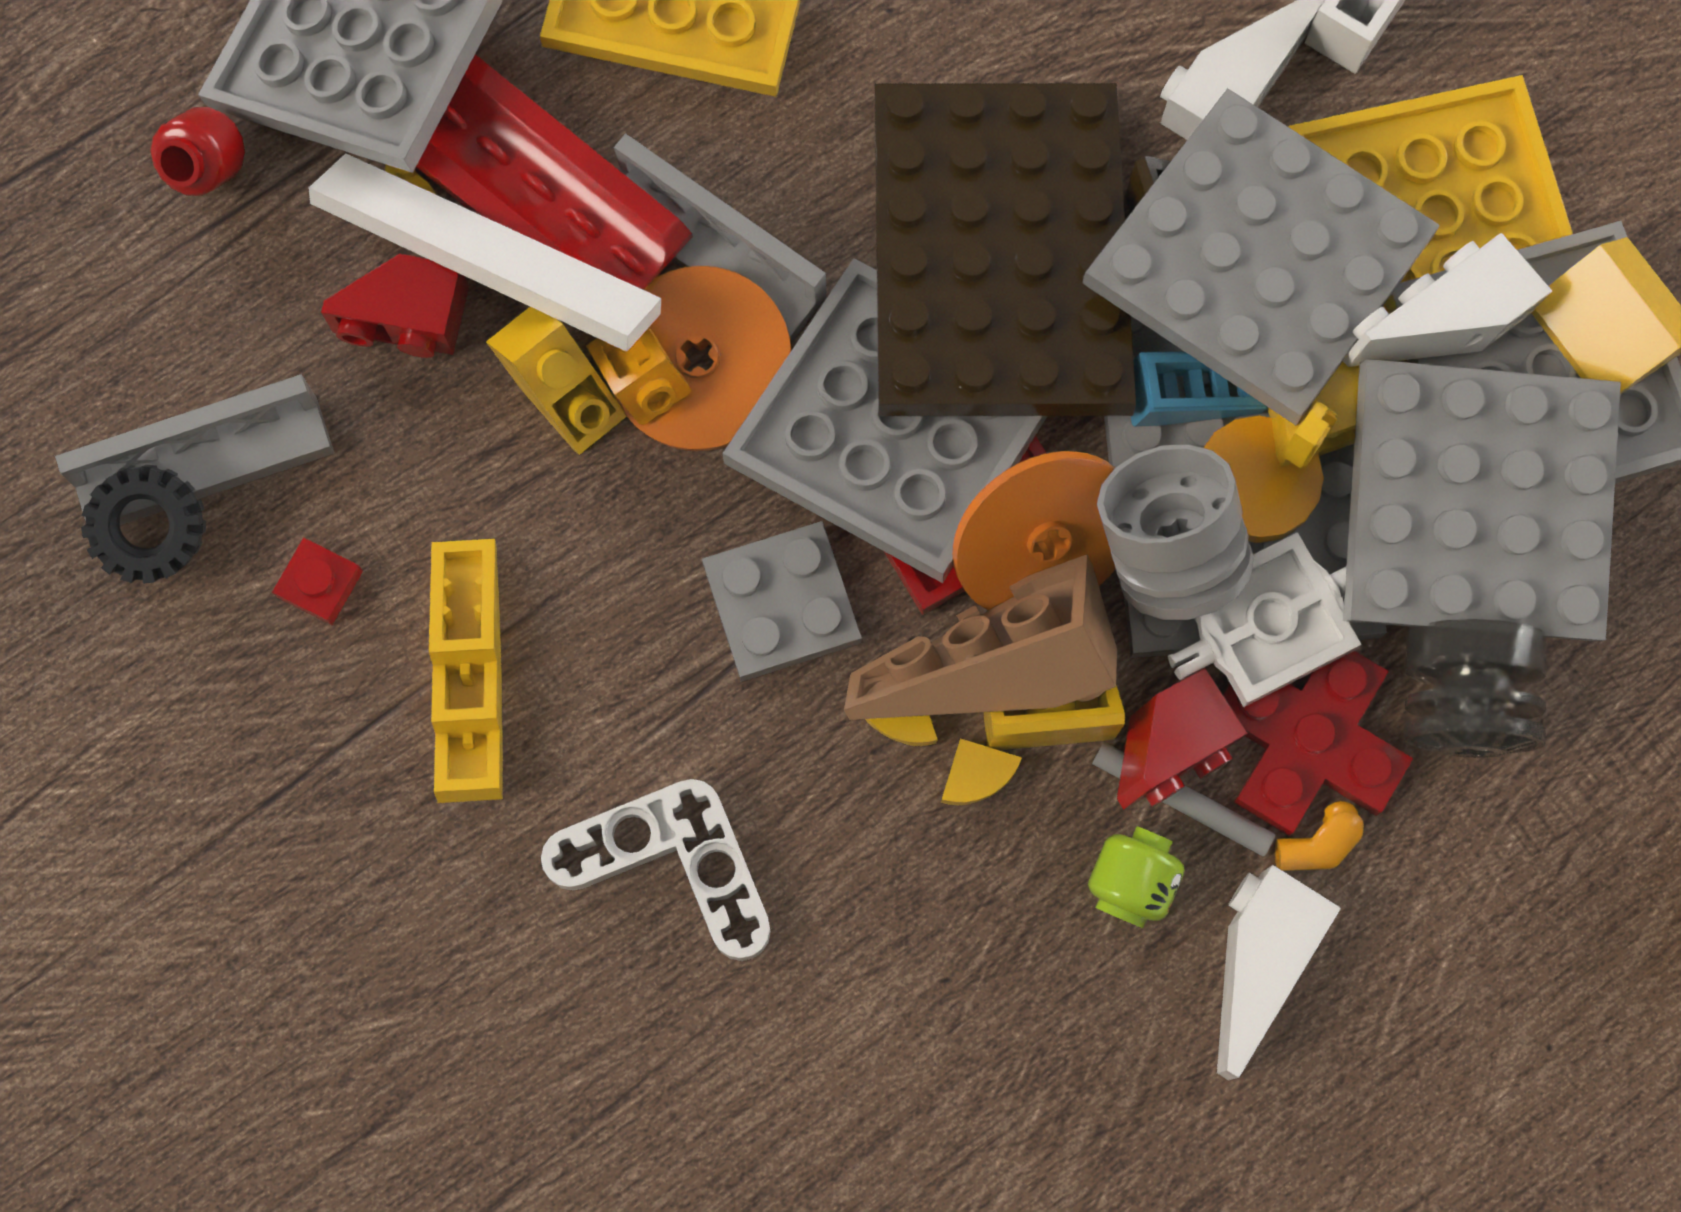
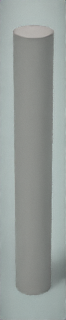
(1199, 807)

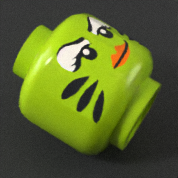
(1136, 877)

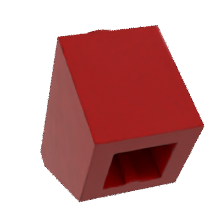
(402, 304)
(1174, 734)

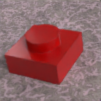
(317, 581)

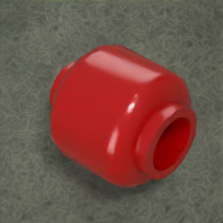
(197, 151)

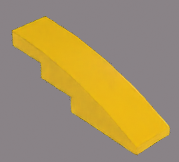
(466, 671)

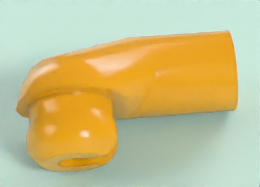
(1330, 844)

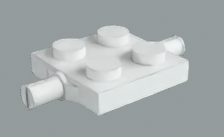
(1276, 627)

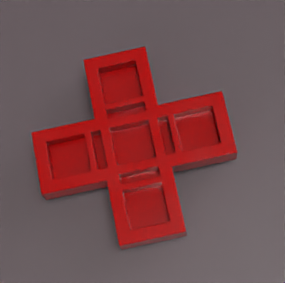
(1316, 741)

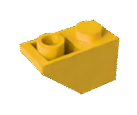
(557, 378)

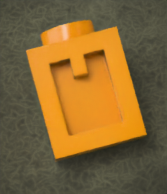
(640, 377)

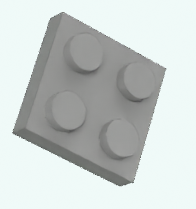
(781, 601)

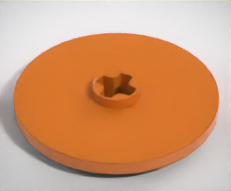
(747, 350)
(1031, 522)

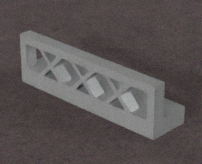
(727, 237)
(211, 445)

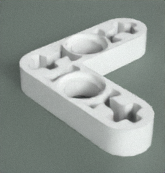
(667, 837)

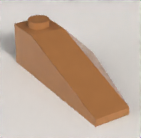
(1022, 655)

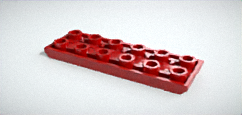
(543, 181)

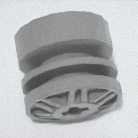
(1176, 531)

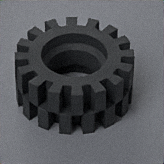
(111, 546)

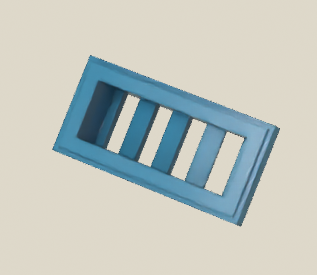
(1159, 396)

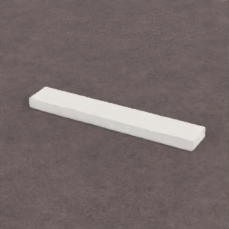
(486, 252)

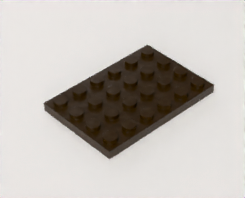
(984, 248)

